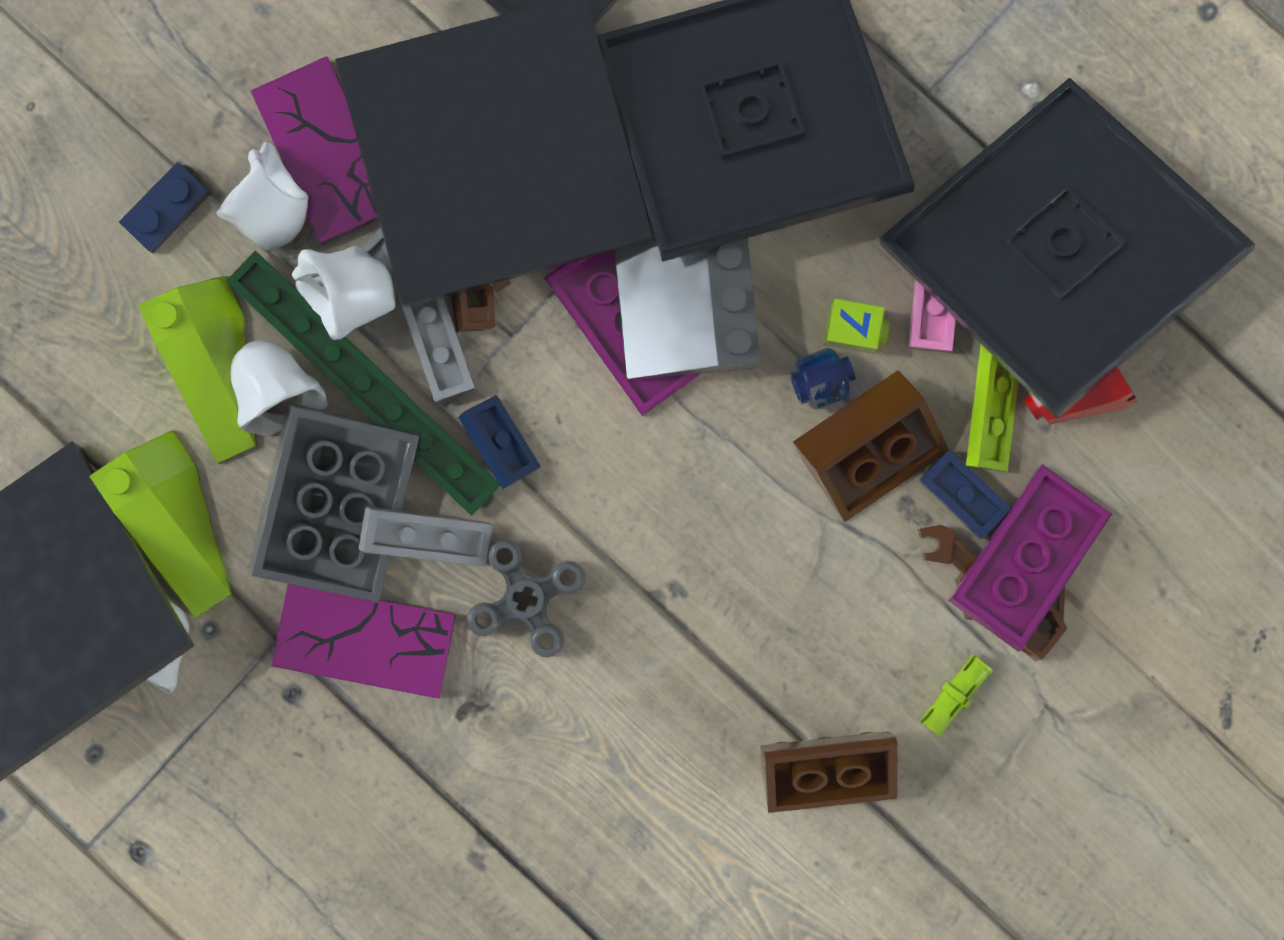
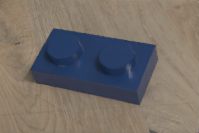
(164, 207)
(499, 441)
(964, 494)

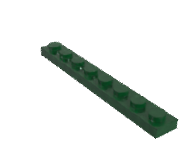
(362, 382)

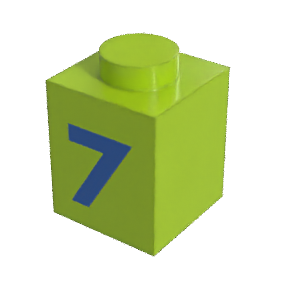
(856, 326)

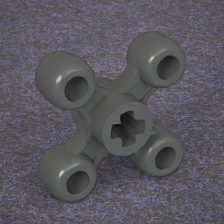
(517, 581)

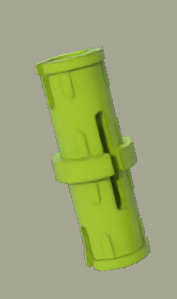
(956, 695)

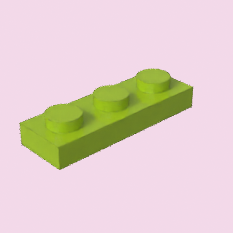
(992, 415)

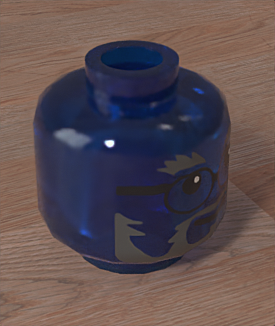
(822, 378)

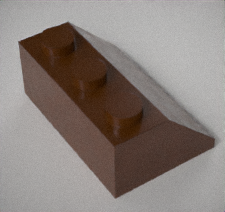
(872, 445)
(830, 771)

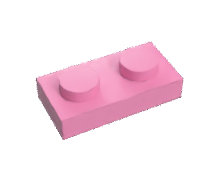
(930, 323)

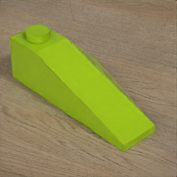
(197, 336)
(164, 510)

